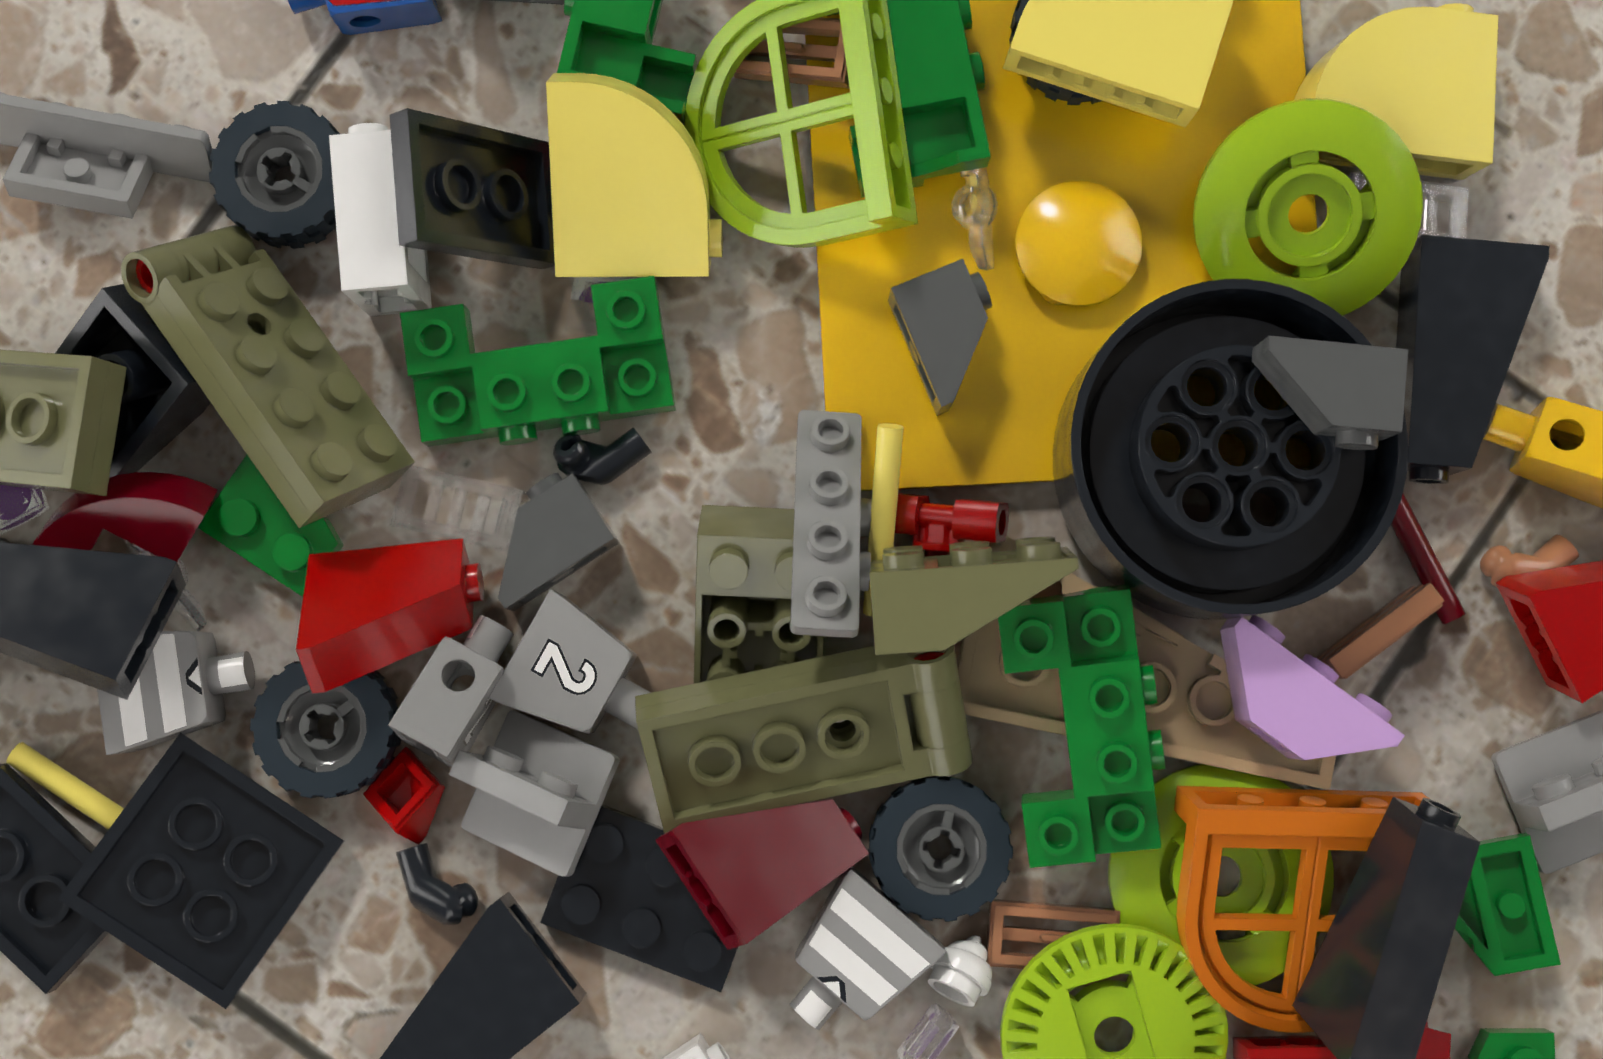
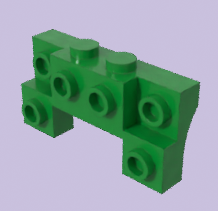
(617, 42)
(936, 89)
(542, 384)
(1108, 740)

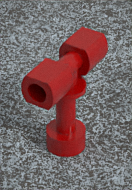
(942, 524)

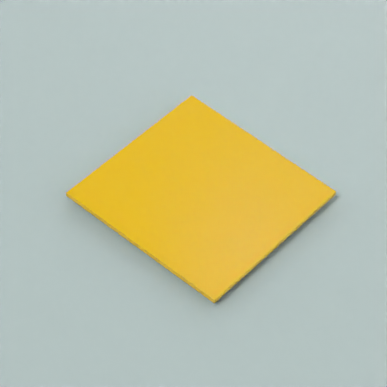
(1030, 348)

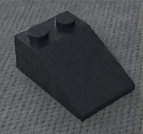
(158, 389)

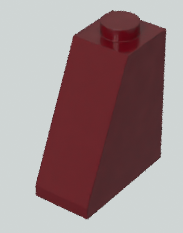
(761, 863)

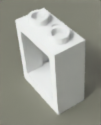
(371, 263)

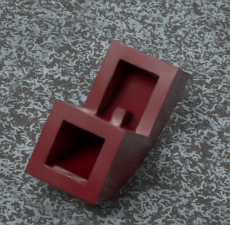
(140, 507)

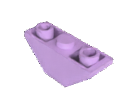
(1295, 700)

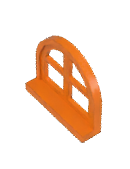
(1266, 820)

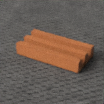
(801, 73)
(1382, 629)
(997, 932)

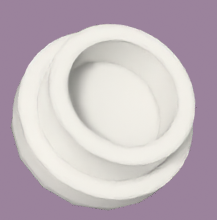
(962, 972)

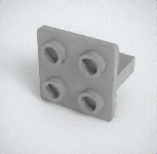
(536, 791)
(1558, 791)

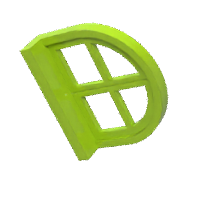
(871, 102)

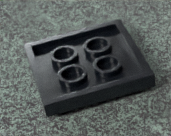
(201, 871)

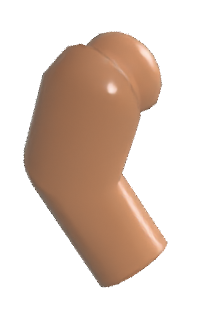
(1553, 554)

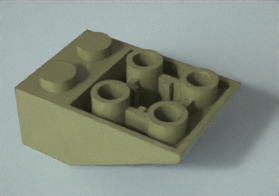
(745, 593)
(945, 598)

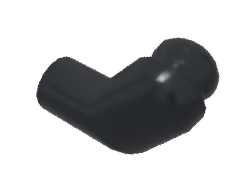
(598, 462)
(431, 894)

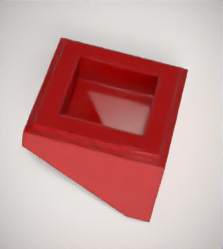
(406, 796)

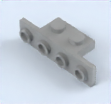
(93, 156)
(828, 526)

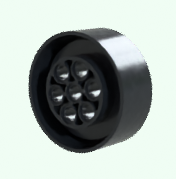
(1128, 501)

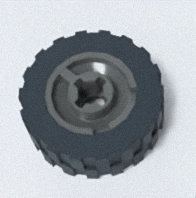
(246, 170)
(303, 759)
(945, 885)

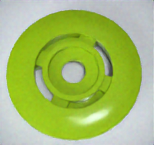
(1274, 163)
(1147, 881)
(1160, 999)

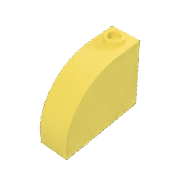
(1123, 51)
(1425, 78)
(625, 184)

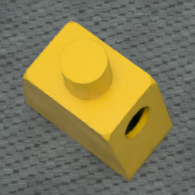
(1572, 467)

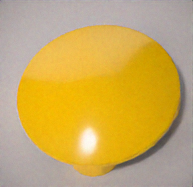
(1078, 243)

